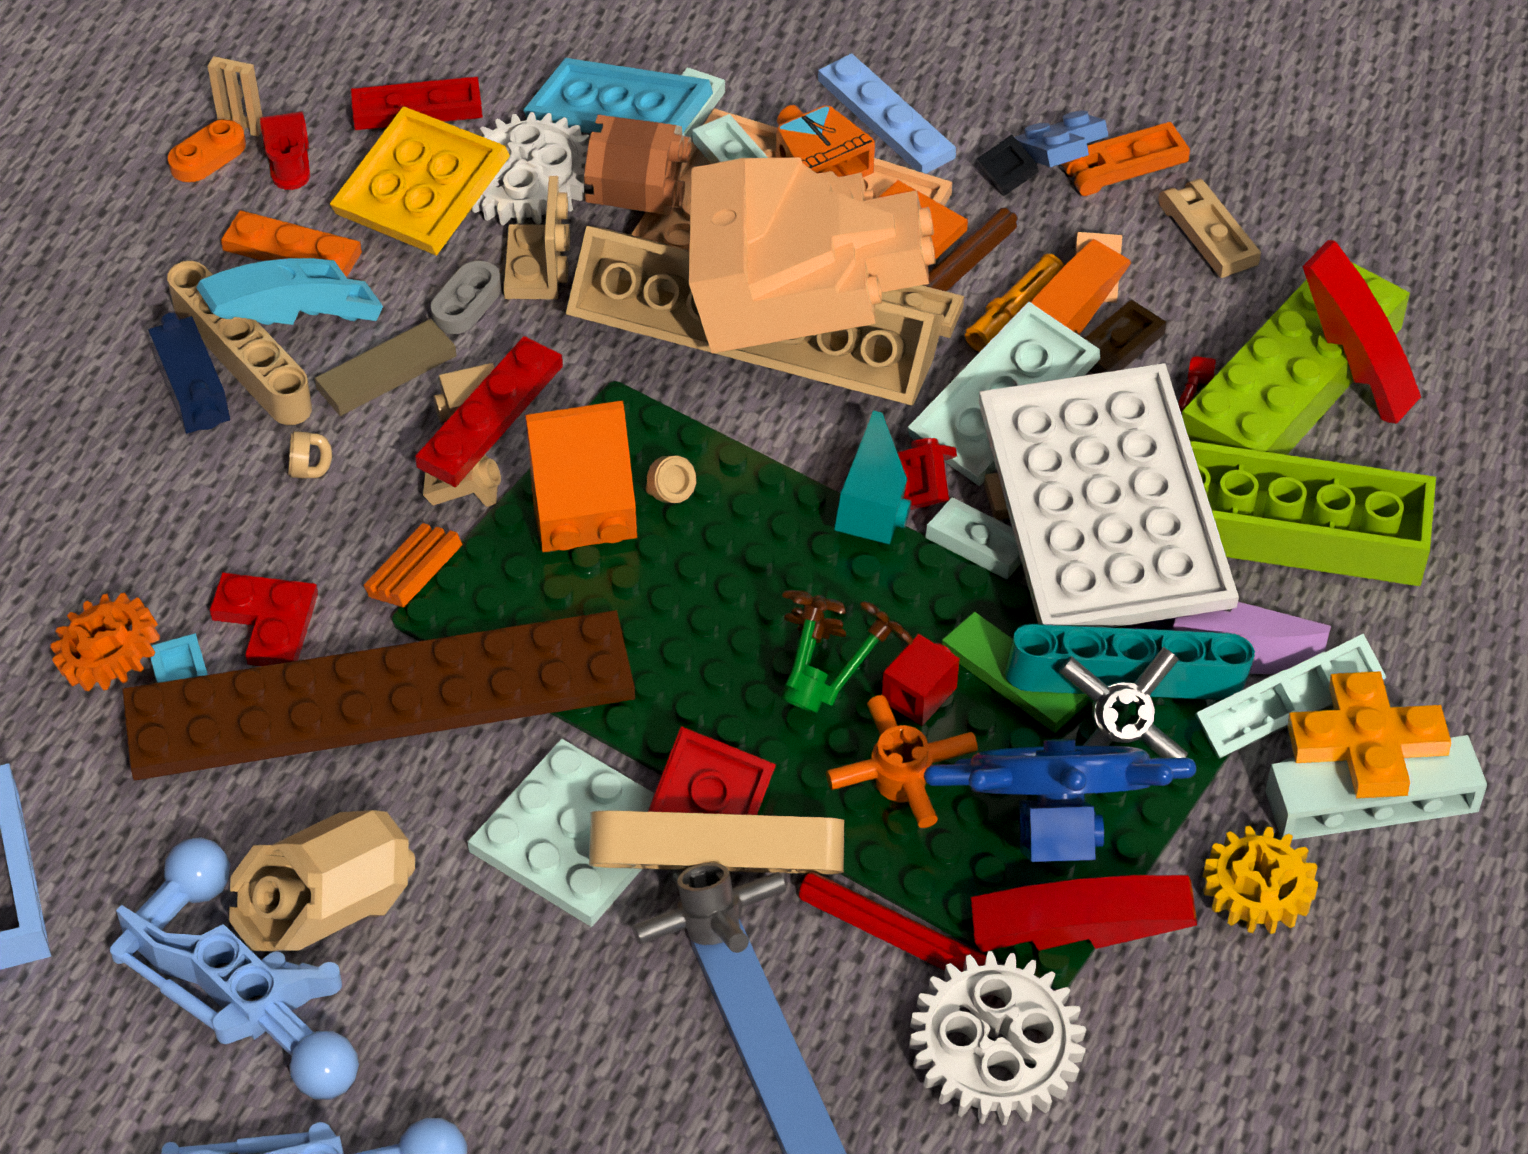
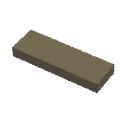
(385, 367)

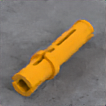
(1003, 309)

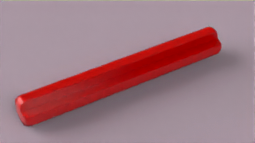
(885, 923)

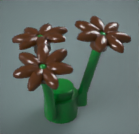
(807, 684)

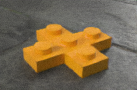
(1369, 734)

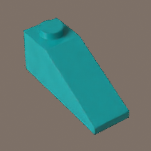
(875, 487)

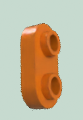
(206, 150)

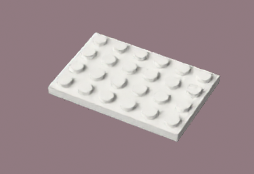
(1107, 500)

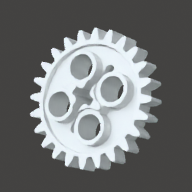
(535, 153)
(965, 1068)

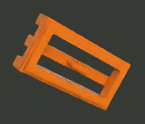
(412, 565)

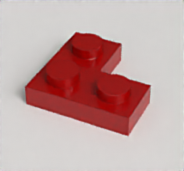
(274, 607)

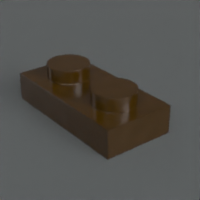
(1125, 336)

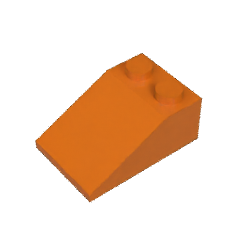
(581, 476)

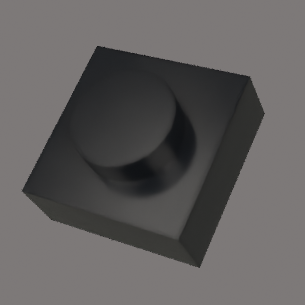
(1007, 165)

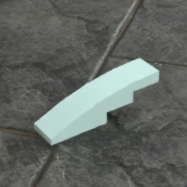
(1267, 704)

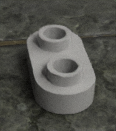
(459, 304)

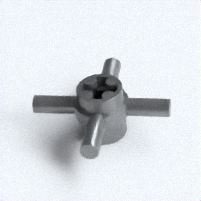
(1139, 725)
(709, 907)

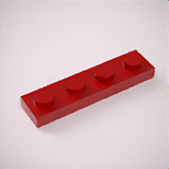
(489, 411)

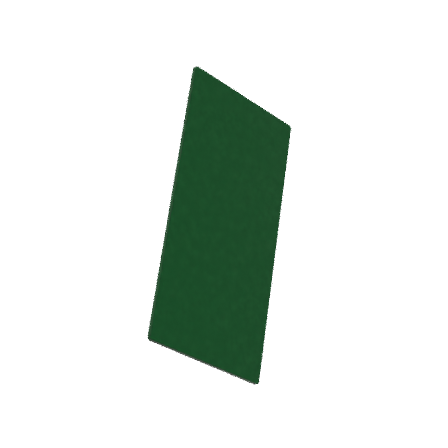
(715, 655)

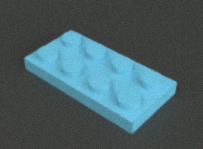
(590, 89)

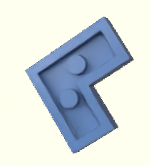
(1064, 140)

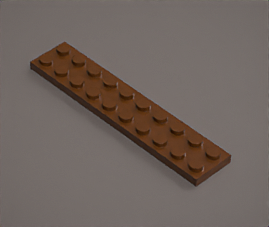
(376, 694)

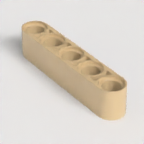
(243, 349)
(732, 840)

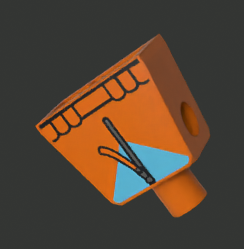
(824, 141)

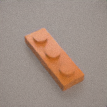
(274, 239)

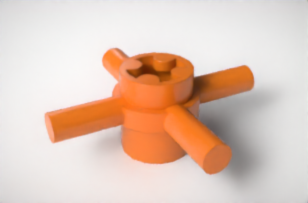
(900, 762)

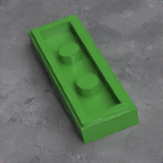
(985, 652)

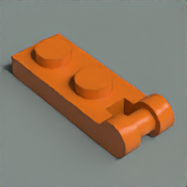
(1128, 157)

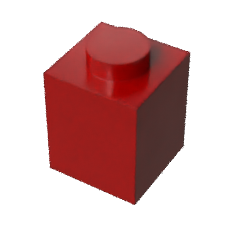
(920, 679)

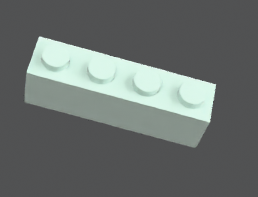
(1322, 800)

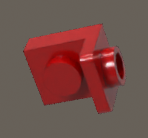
(926, 472)

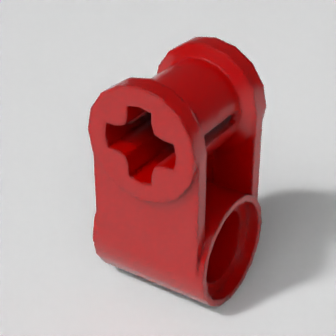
(286, 147)

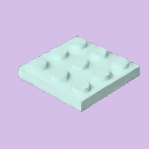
(545, 831)

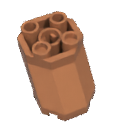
(636, 164)

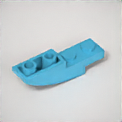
(283, 287)

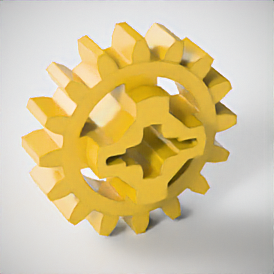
(1259, 879)

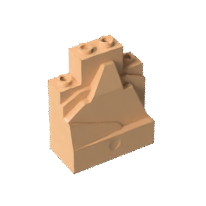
(797, 250)

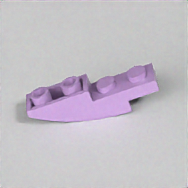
(1276, 637)

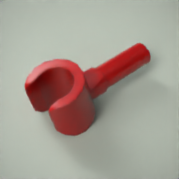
(1200, 372)

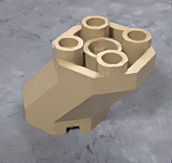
(320, 880)

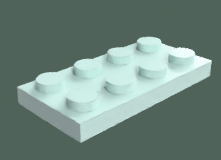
(1024, 352)

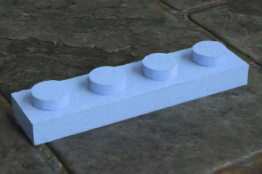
(887, 114)

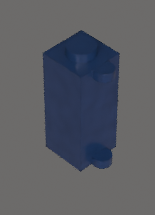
(189, 373)

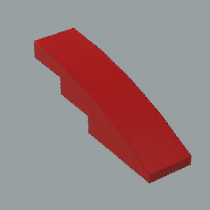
(1358, 323)
(1082, 909)

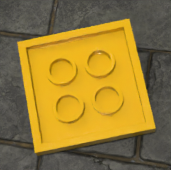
(420, 180)

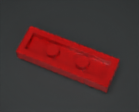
(439, 99)

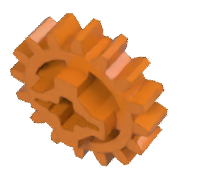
(105, 642)

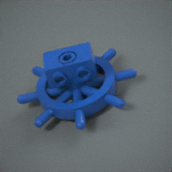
(1060, 820)

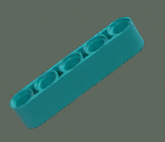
(1207, 666)

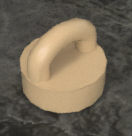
(299, 455)
(671, 479)

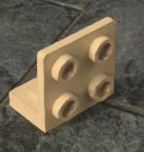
(534, 252)

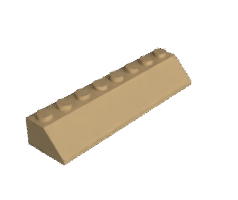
(647, 291)

